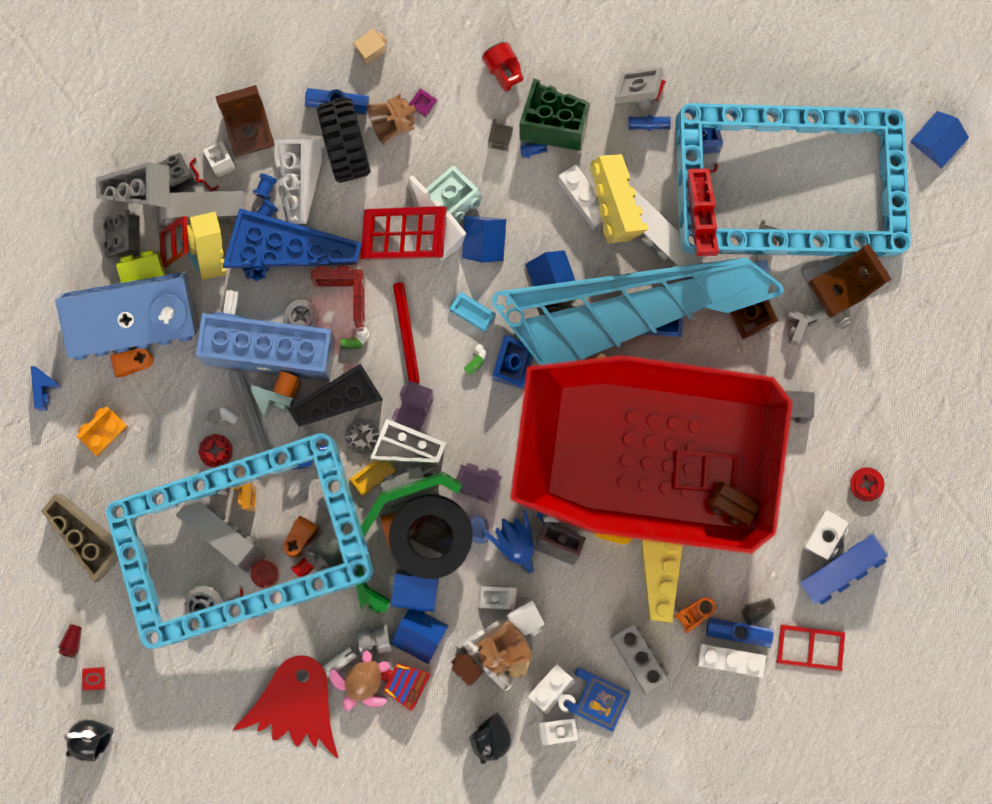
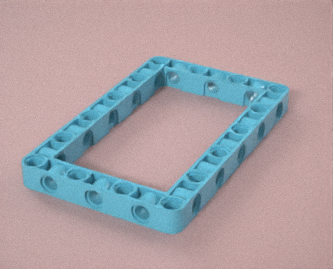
(795, 118)
(259, 603)

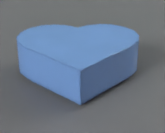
(478, 528)

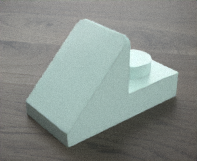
(265, 397)

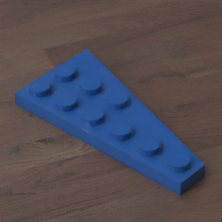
(277, 243)

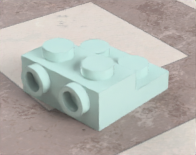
(455, 193)

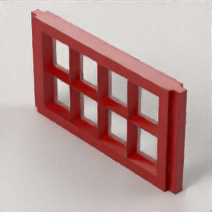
(438, 233)

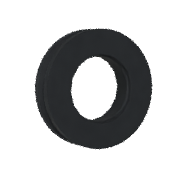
(411, 560)

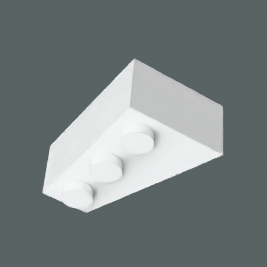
(406, 446)

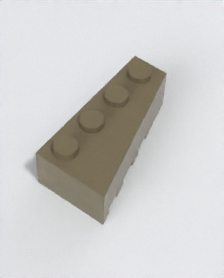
(82, 536)

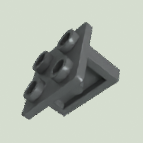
(179, 173)
(121, 234)

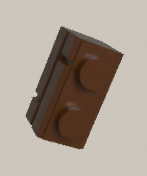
(732, 504)
(465, 667)

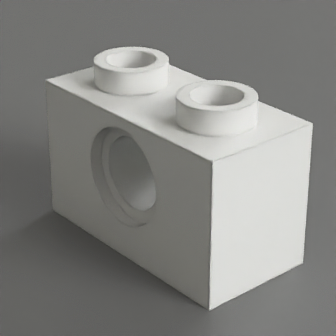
(815, 542)

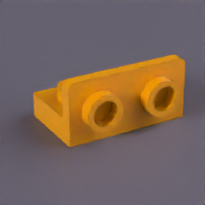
(101, 430)
(247, 497)

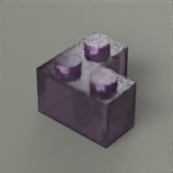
(415, 405)
(479, 484)

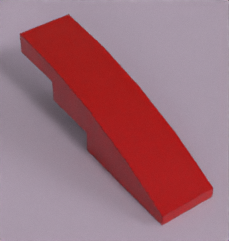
(702, 212)

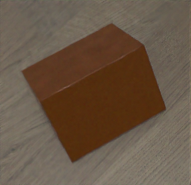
(754, 319)

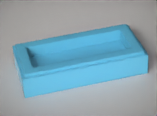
(472, 312)

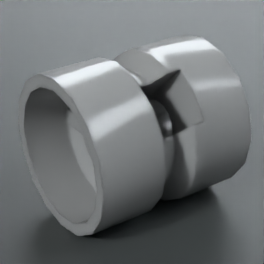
(374, 640)

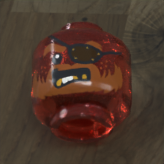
(265, 574)

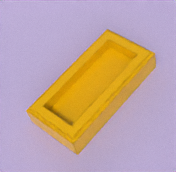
(371, 476)

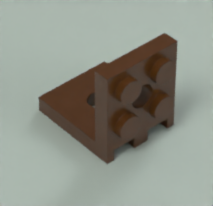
(242, 110)
(851, 281)

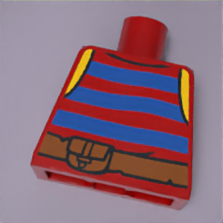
(405, 684)

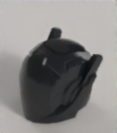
(88, 739)
(491, 739)

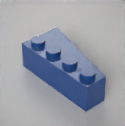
(844, 569)

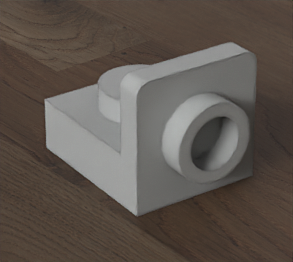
(797, 331)

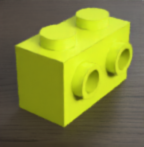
(140, 267)

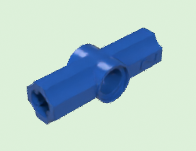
(315, 97)
(753, 634)

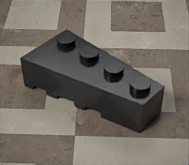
(339, 396)

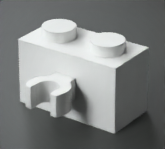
(553, 690)

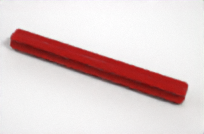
(406, 332)

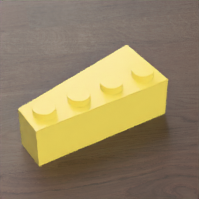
(616, 199)
(206, 244)
(661, 576)

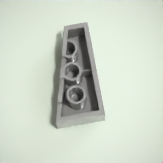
(136, 185)
(192, 204)
(220, 535)

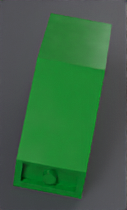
(377, 601)

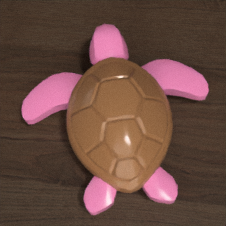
(361, 682)

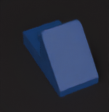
(40, 384)

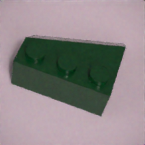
(553, 118)

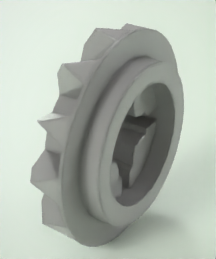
(301, 306)
(352, 435)

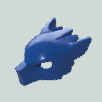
(515, 542)

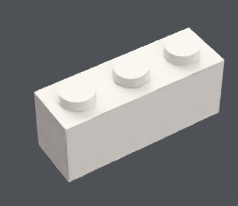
(581, 195)
(731, 660)

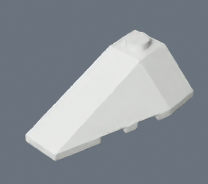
(299, 170)

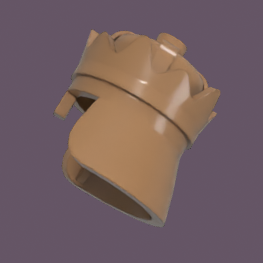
(391, 118)
(503, 649)

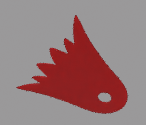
(295, 704)

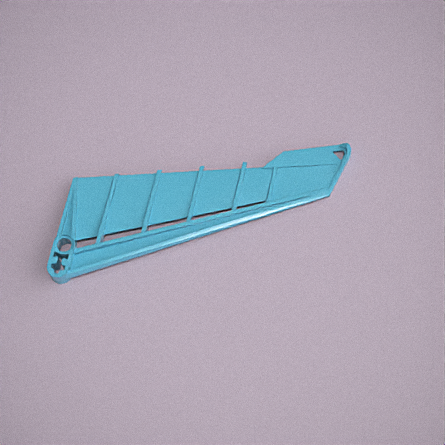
(599, 325)

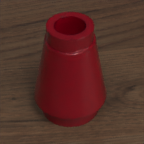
(70, 642)

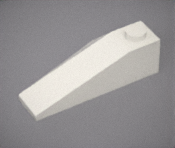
(453, 231)
(524, 618)

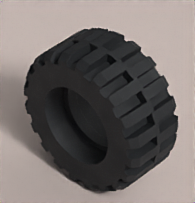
(343, 140)

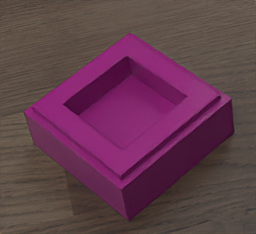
(423, 102)

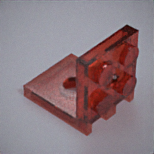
(344, 278)

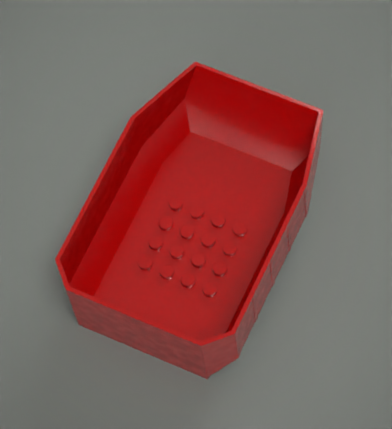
(606, 438)

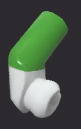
(357, 341)
(477, 362)

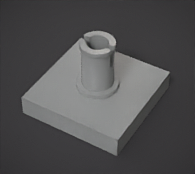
(639, 87)

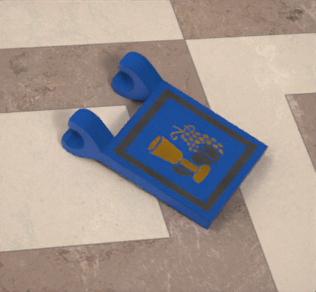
(600, 701)

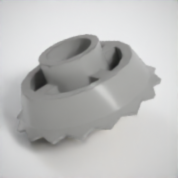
(200, 599)

